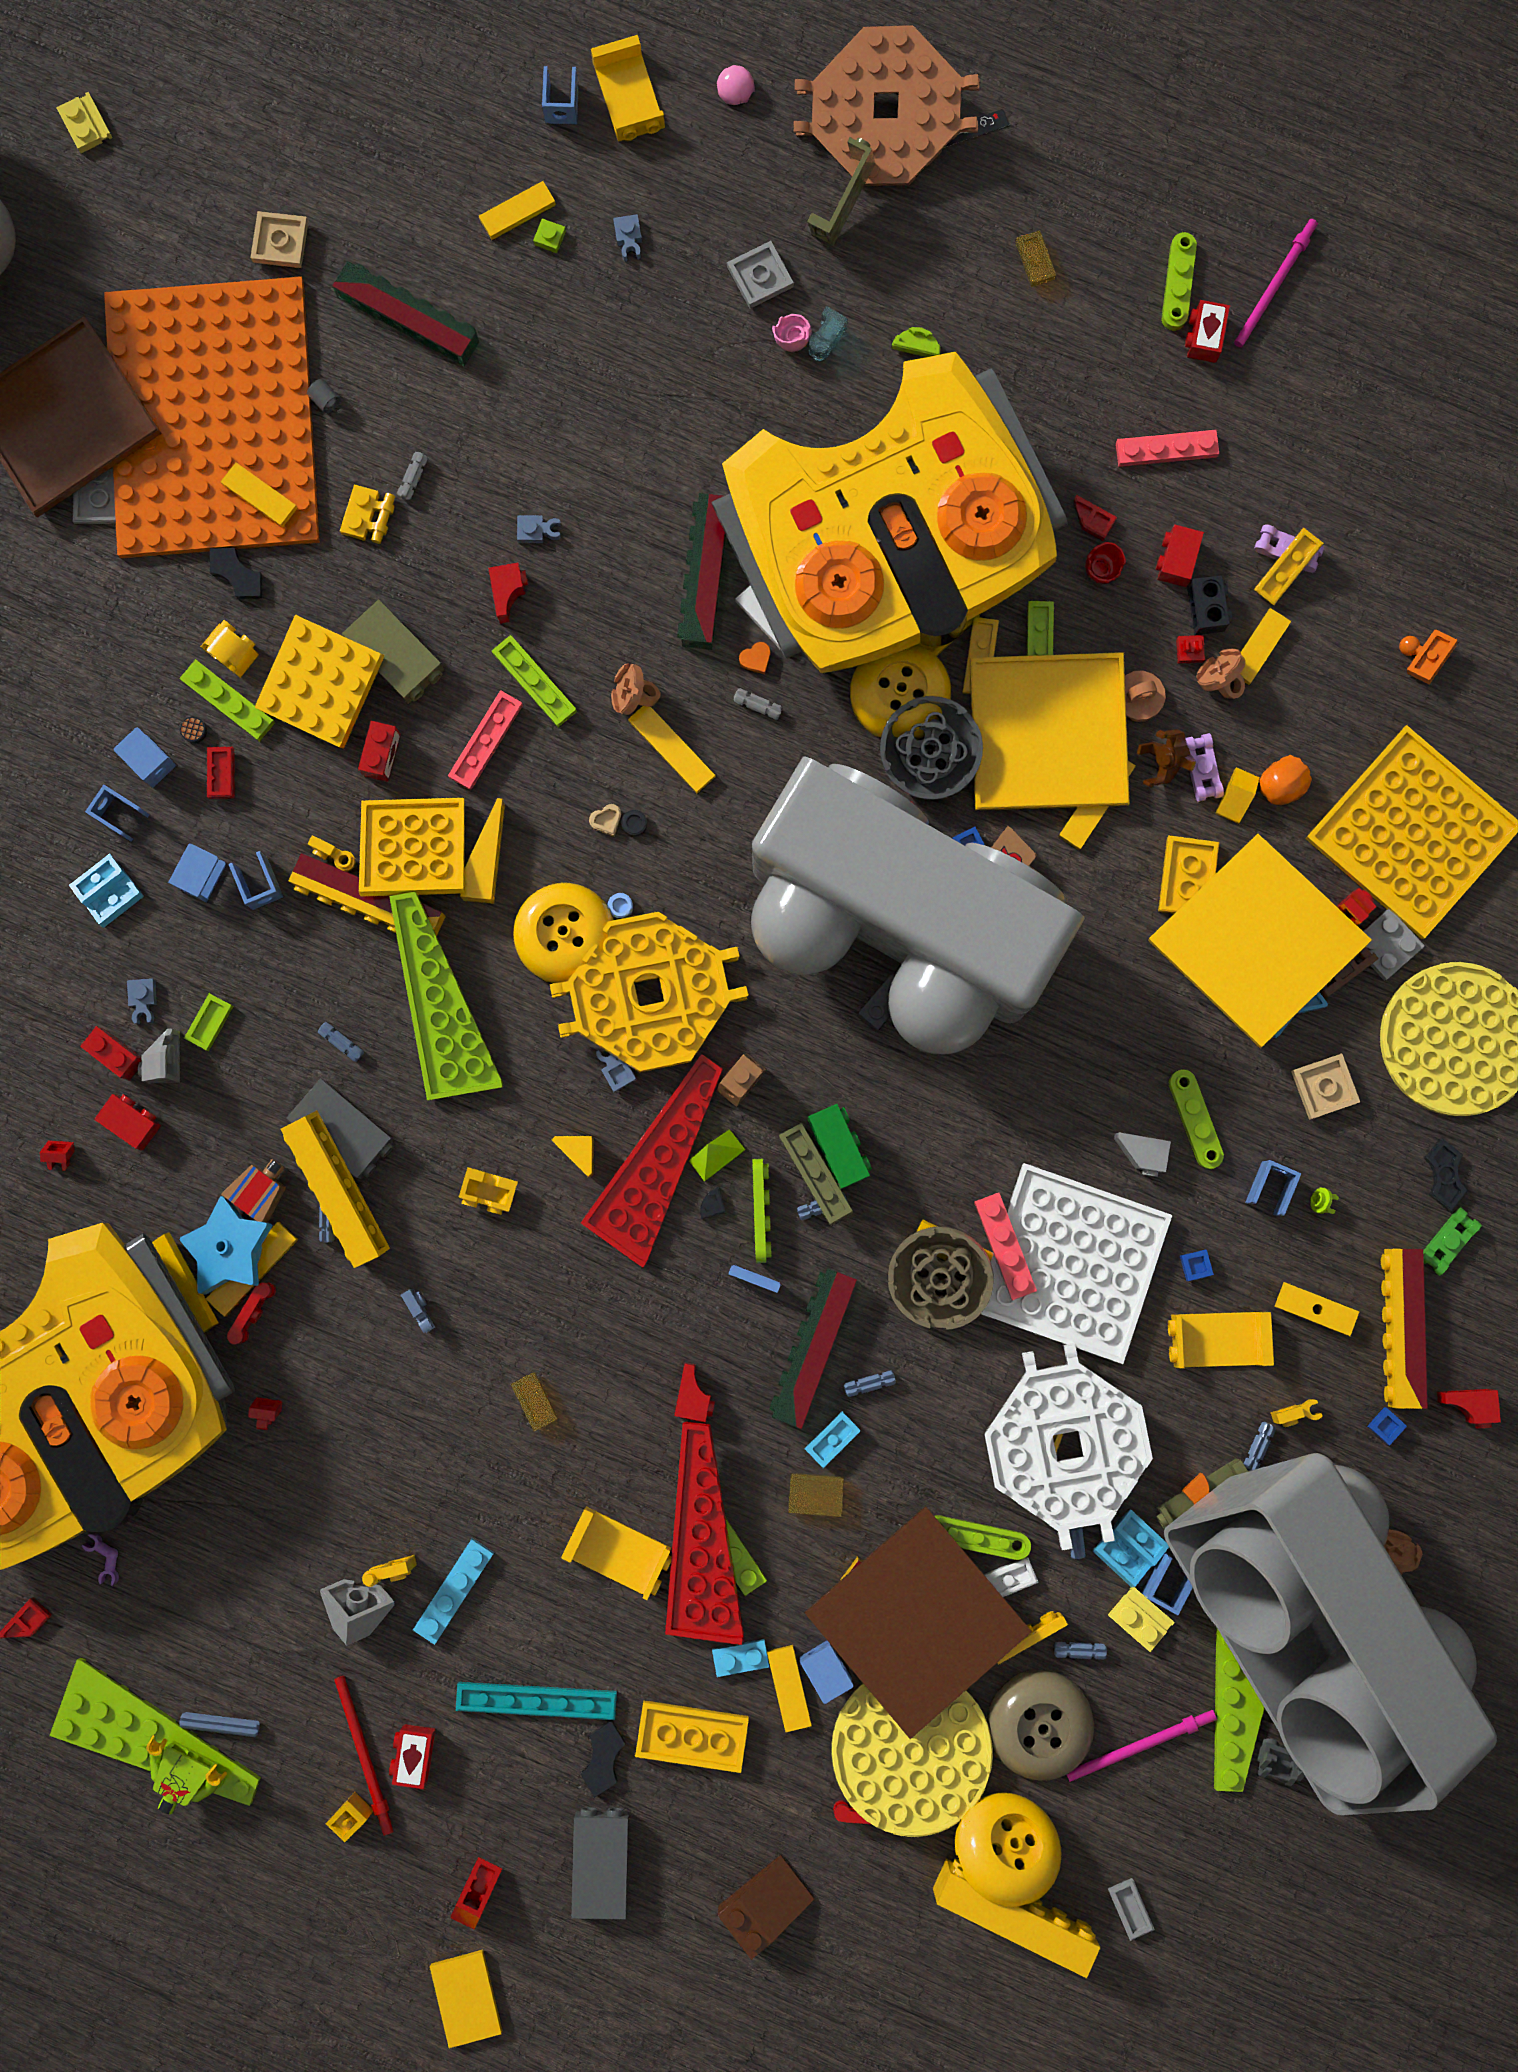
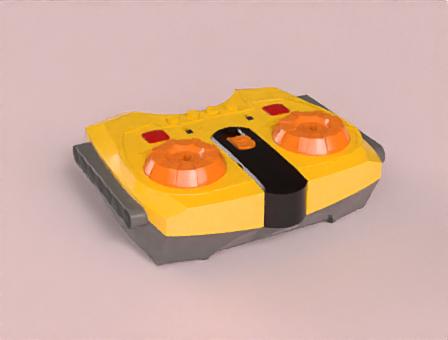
(897, 529)
(100, 1392)

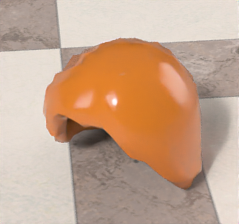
(1285, 780)

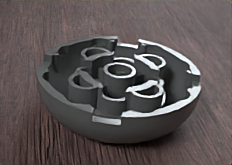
(961, 754)

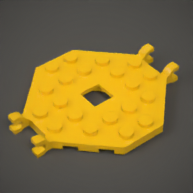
(659, 1032)

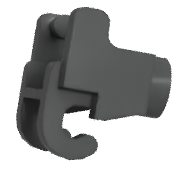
(1278, 1763)

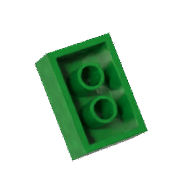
(839, 1146)

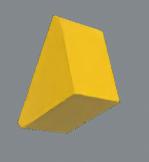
(1238, 795)
(579, 1150)
(349, 1817)

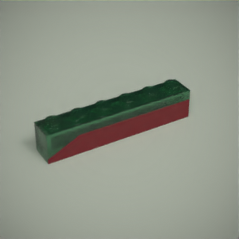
(405, 313)
(704, 576)
(813, 1348)

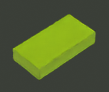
(208, 1022)

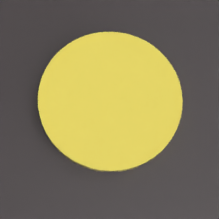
(1453, 1039)
(916, 1782)

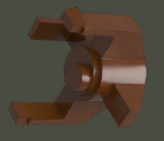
(1169, 756)

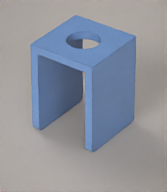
(570, 109)
(144, 757)
(108, 795)
(197, 872)
(263, 898)
(1288, 1190)
(1154, 1581)
(826, 1672)

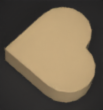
(606, 820)

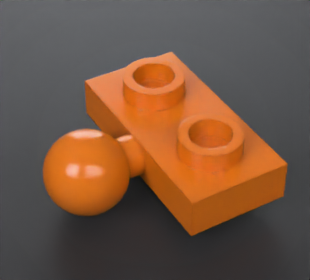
(1429, 656)

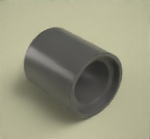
(323, 396)

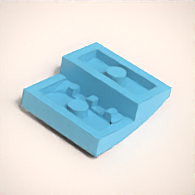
(106, 890)
(1134, 1548)

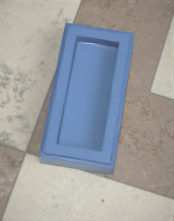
(754, 1278)

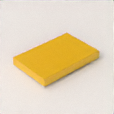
(1186, 870)
(466, 1998)

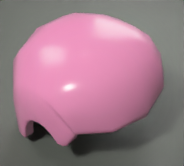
(735, 85)
(792, 332)

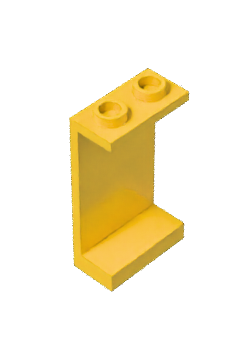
(627, 88)
(1221, 1339)
(618, 1552)

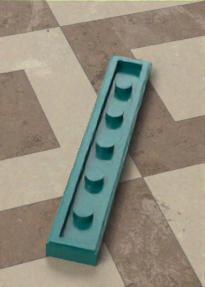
(536, 1700)

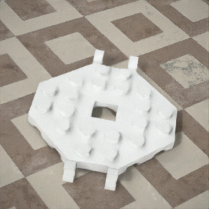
(1075, 1489)

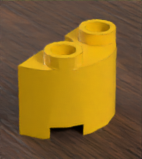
(230, 649)
(487, 1190)

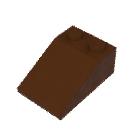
(764, 1906)

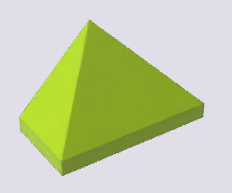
(716, 1155)

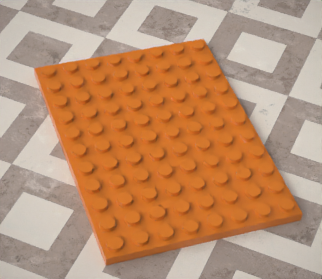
(225, 387)

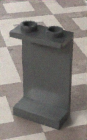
(353, 1133)
(600, 1864)

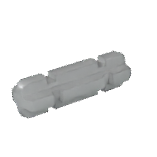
(412, 476)
(758, 703)

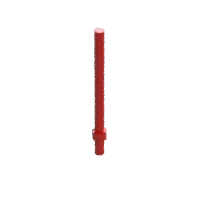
(379, 1805)

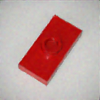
(220, 772)

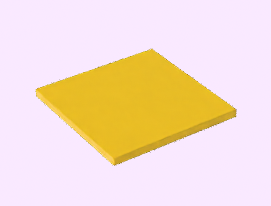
(1050, 731)
(1259, 940)

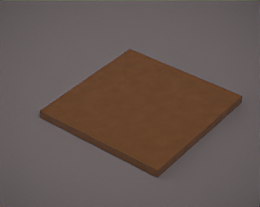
(67, 417)
(917, 1622)

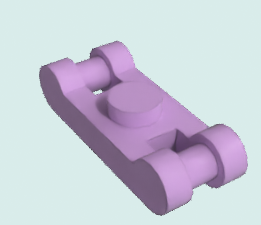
(1283, 541)
(1205, 768)

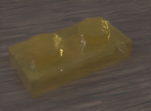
(1035, 258)
(534, 1401)

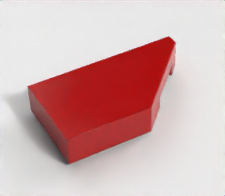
(1093, 518)
(26, 1621)

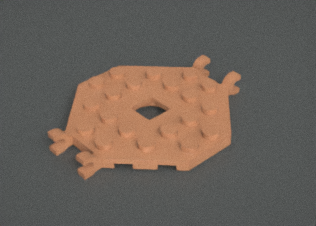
(883, 63)

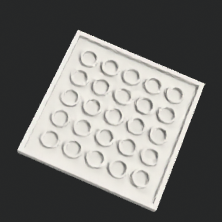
(1087, 1260)

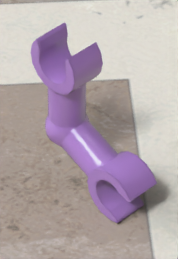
(111, 1557)

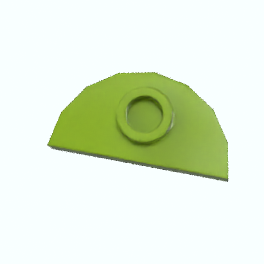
(917, 341)

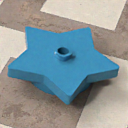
(226, 1248)

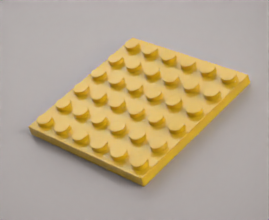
(1414, 832)

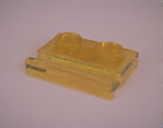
(816, 1494)

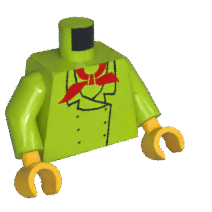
(181, 1774)

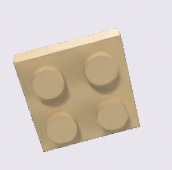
(279, 239)
(1325, 1086)

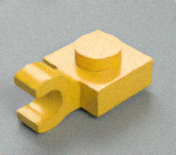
(1290, 1415)

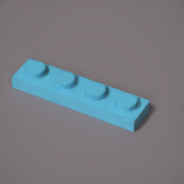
(453, 1591)

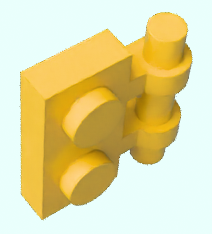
(360, 512)
(394, 1570)

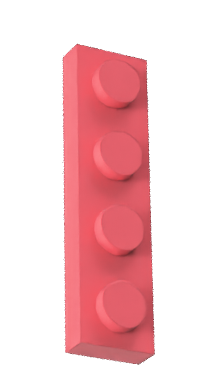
(1167, 448)
(485, 740)
(1005, 1246)

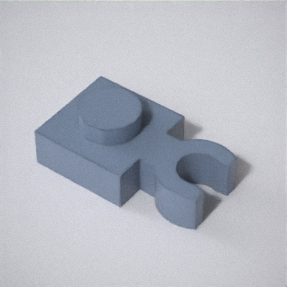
(628, 234)
(532, 529)
(142, 995)
(616, 1072)
(416, 1303)

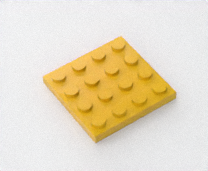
(319, 681)
(412, 846)

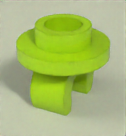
(1322, 1200)

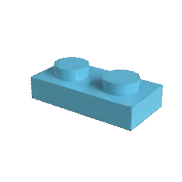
(832, 1439)
(740, 1658)

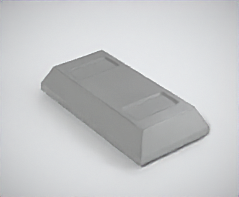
(1131, 1909)

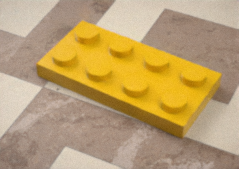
(692, 1736)

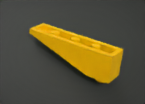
(482, 866)

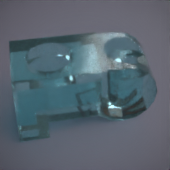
(823, 341)

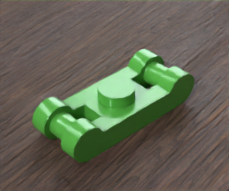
(1450, 1241)

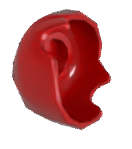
(1105, 563)

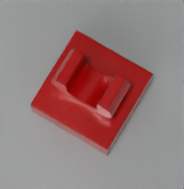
(1190, 649)
(57, 1152)
(264, 1411)

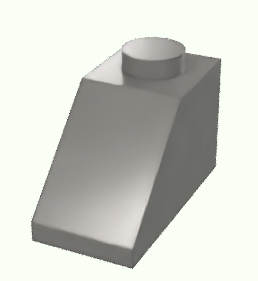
(1145, 1152)

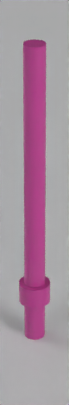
(1299, 244)
(1189, 1725)

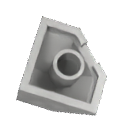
(162, 1059)
(355, 1609)

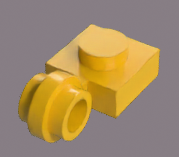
(323, 850)

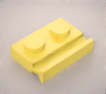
(84, 122)
(1141, 1618)

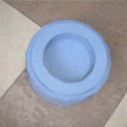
(620, 906)

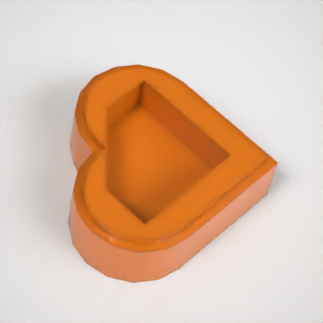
(756, 658)

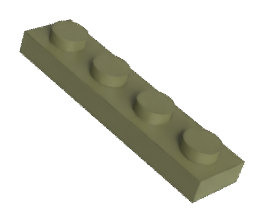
(815, 1174)

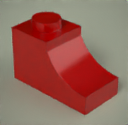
(507, 586)
(1357, 905)
(692, 1400)
(1477, 1405)
(476, 1893)

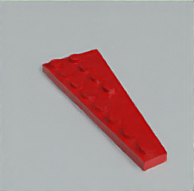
(641, 1190)
(702, 1576)

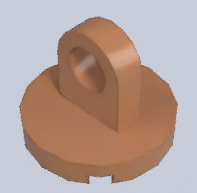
(1221, 671)
(631, 689)
(1143, 696)
(1402, 1551)

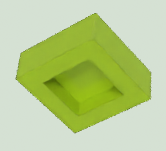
(549, 235)

